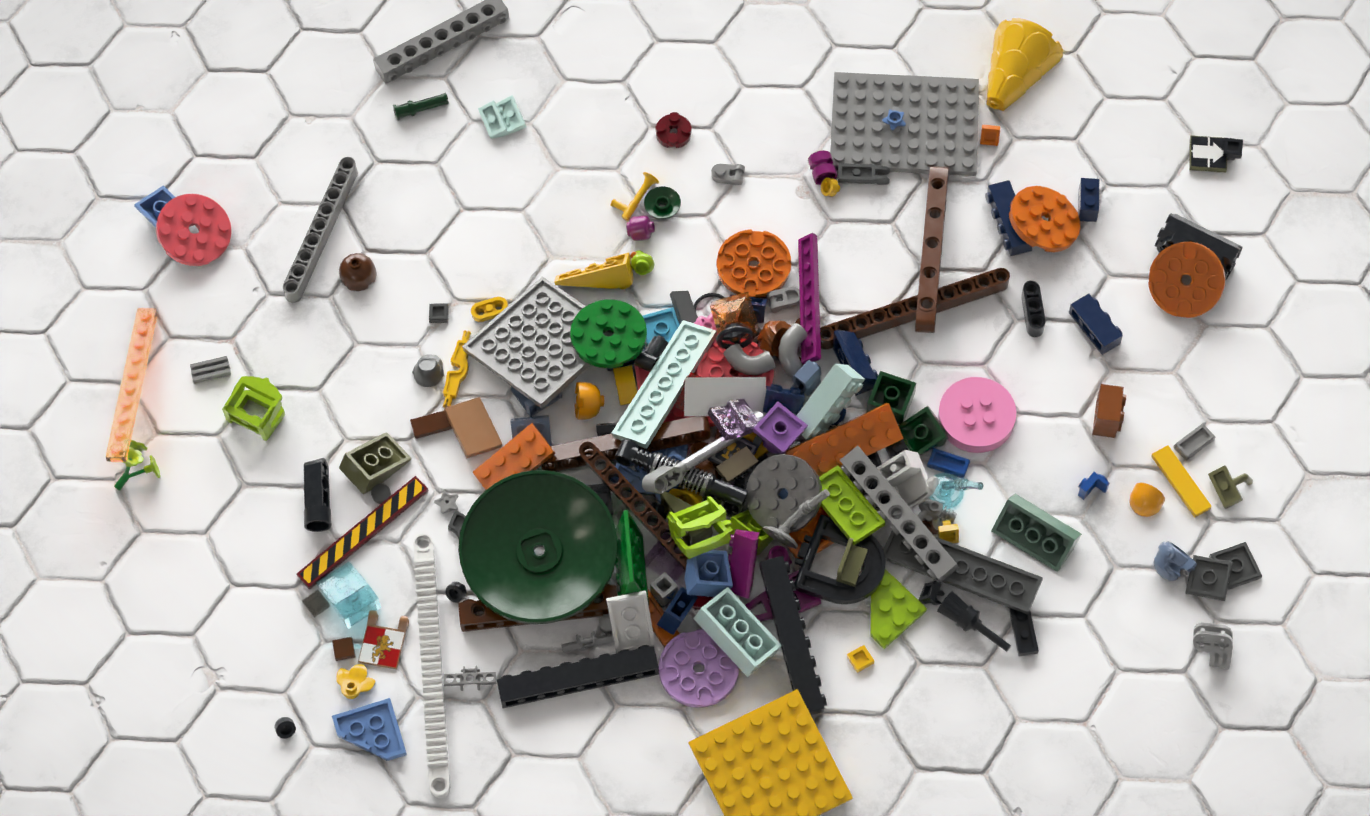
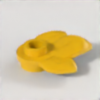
(354, 679)

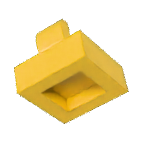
(949, 532)

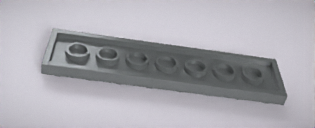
(975, 574)

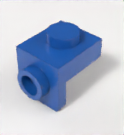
(1095, 480)

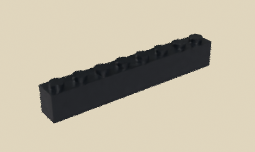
(791, 634)
(578, 676)

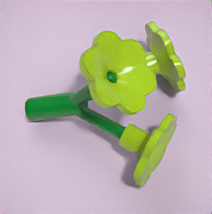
(133, 458)

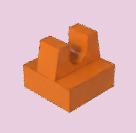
(990, 135)

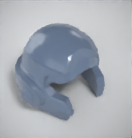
(1171, 561)

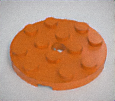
(1051, 235)
(757, 246)
(1192, 260)

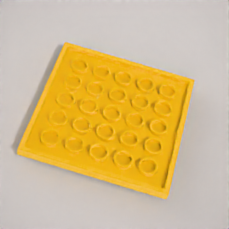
(771, 763)

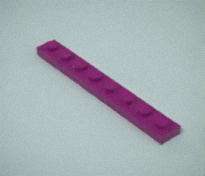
(809, 297)

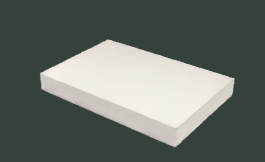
(630, 621)

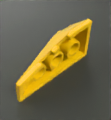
(611, 274)

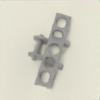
(583, 643)
(473, 672)

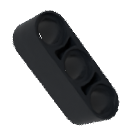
(1033, 301)

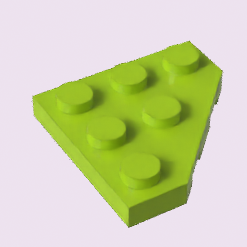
(892, 610)

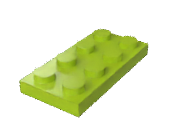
(848, 506)

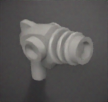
(933, 510)

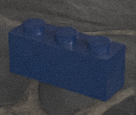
(1096, 323)

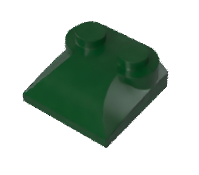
(923, 431)

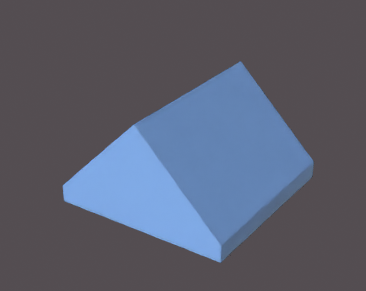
(153, 204)

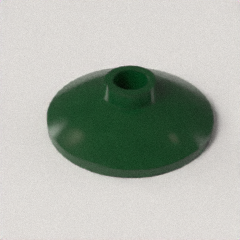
(662, 196)

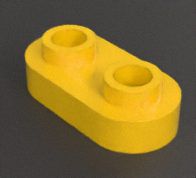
(489, 309)

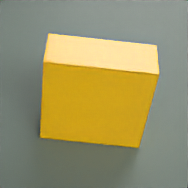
(860, 658)

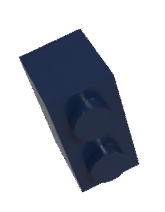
(1088, 199)
(677, 611)

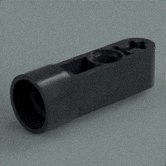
(317, 496)

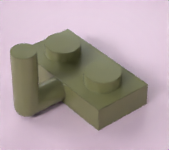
(1227, 486)

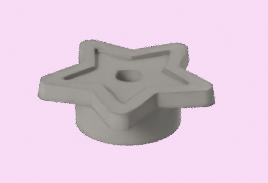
(446, 507)

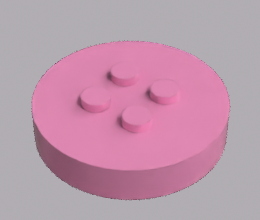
(977, 414)

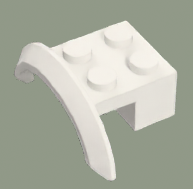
(909, 478)

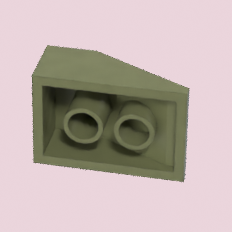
(373, 462)
(675, 504)

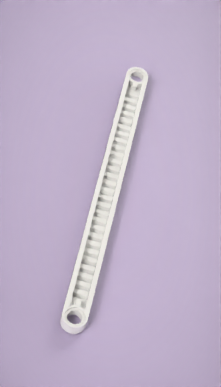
(431, 666)

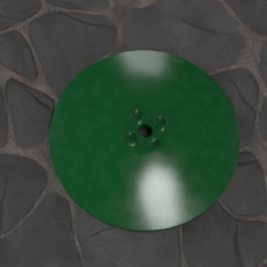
(531, 513)

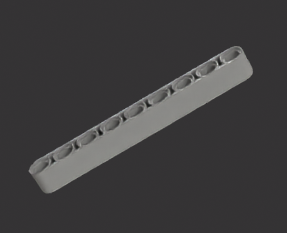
(317, 236)

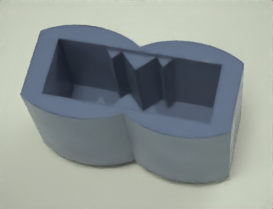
(807, 377)

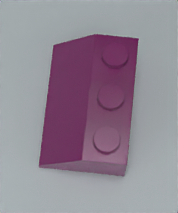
(743, 561)

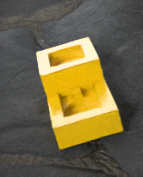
(625, 384)

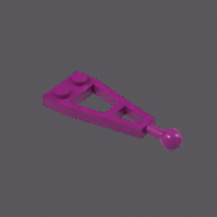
(806, 601)

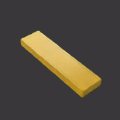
(1181, 481)

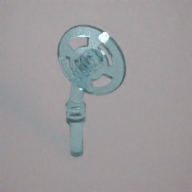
(947, 488)

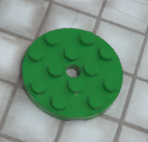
(613, 350)

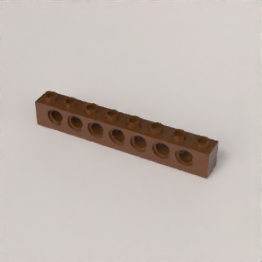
(491, 620)

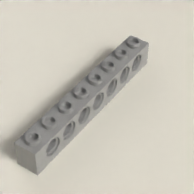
(433, 39)
(857, 458)

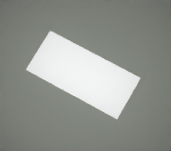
(711, 392)

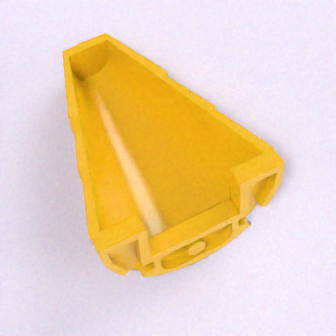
(1019, 60)

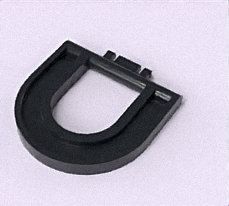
(828, 588)

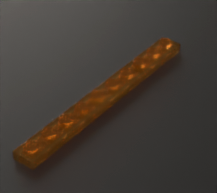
(131, 385)

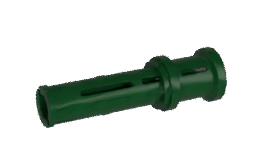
(412, 108)

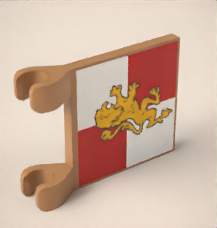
(381, 644)

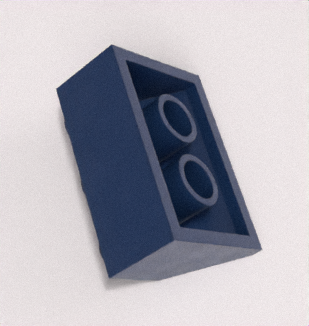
(850, 352)

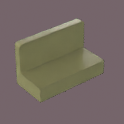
(851, 564)

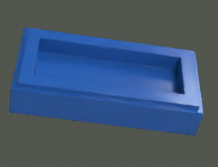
(948, 463)

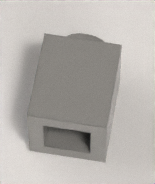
(664, 589)

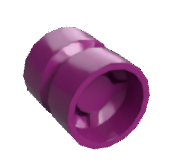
(822, 166)

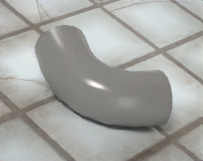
(788, 349)
(748, 364)

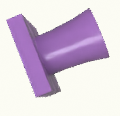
(779, 429)

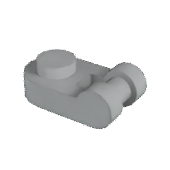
(721, 172)
(790, 298)

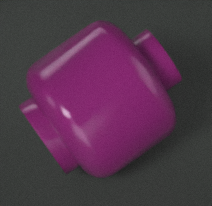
(640, 228)

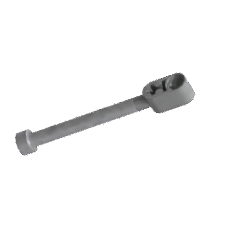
(669, 476)

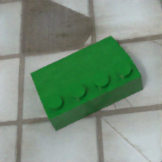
(630, 557)

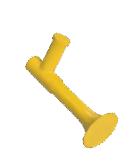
(629, 210)

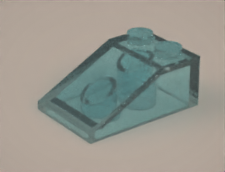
(349, 594)

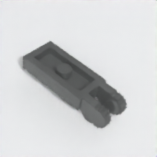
(862, 173)

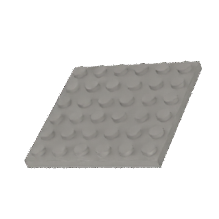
(532, 343)

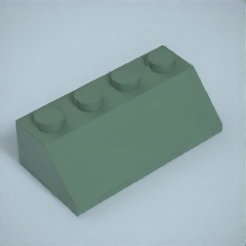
(1036, 532)

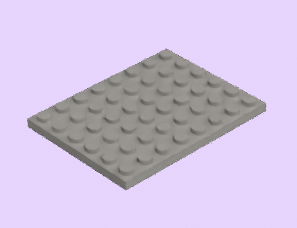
(937, 116)

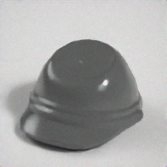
(428, 370)

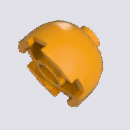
(587, 400)

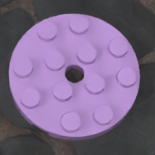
(696, 688)

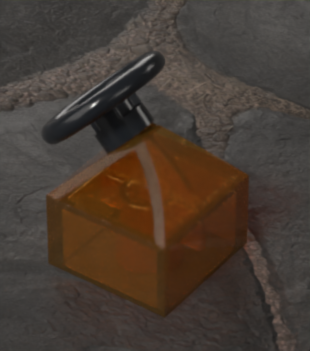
(734, 319)

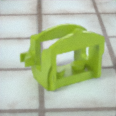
(262, 393)
(698, 517)

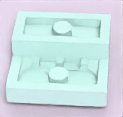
(502, 117)

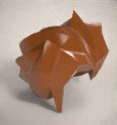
(771, 336)

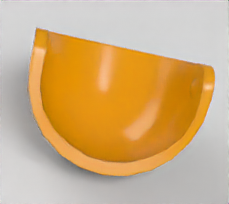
(1146, 500)

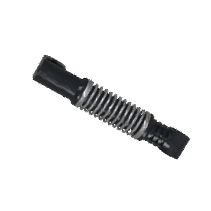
(694, 479)

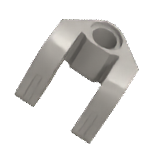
(1215, 642)

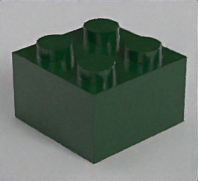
(895, 391)

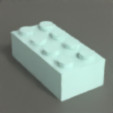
(829, 399)
(737, 631)

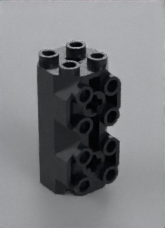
(1183, 230)

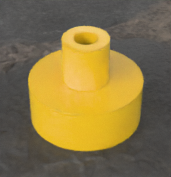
(830, 187)

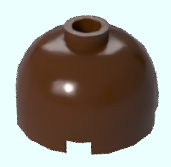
(357, 272)

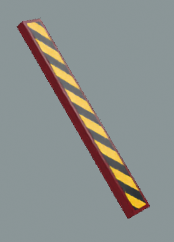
(362, 532)

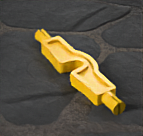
(454, 378)

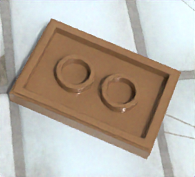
(473, 427)

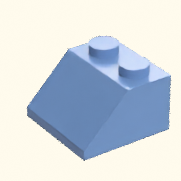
(708, 574)

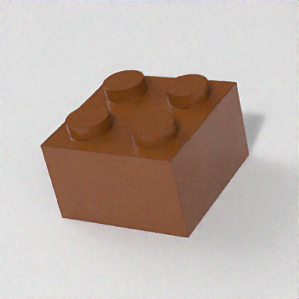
(1109, 411)

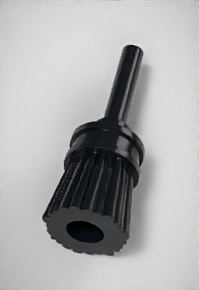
(968, 618)

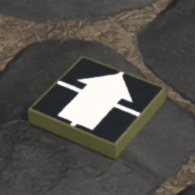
(1206, 154)

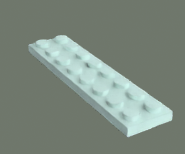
(664, 384)

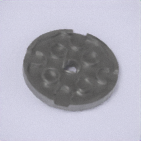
(773, 476)

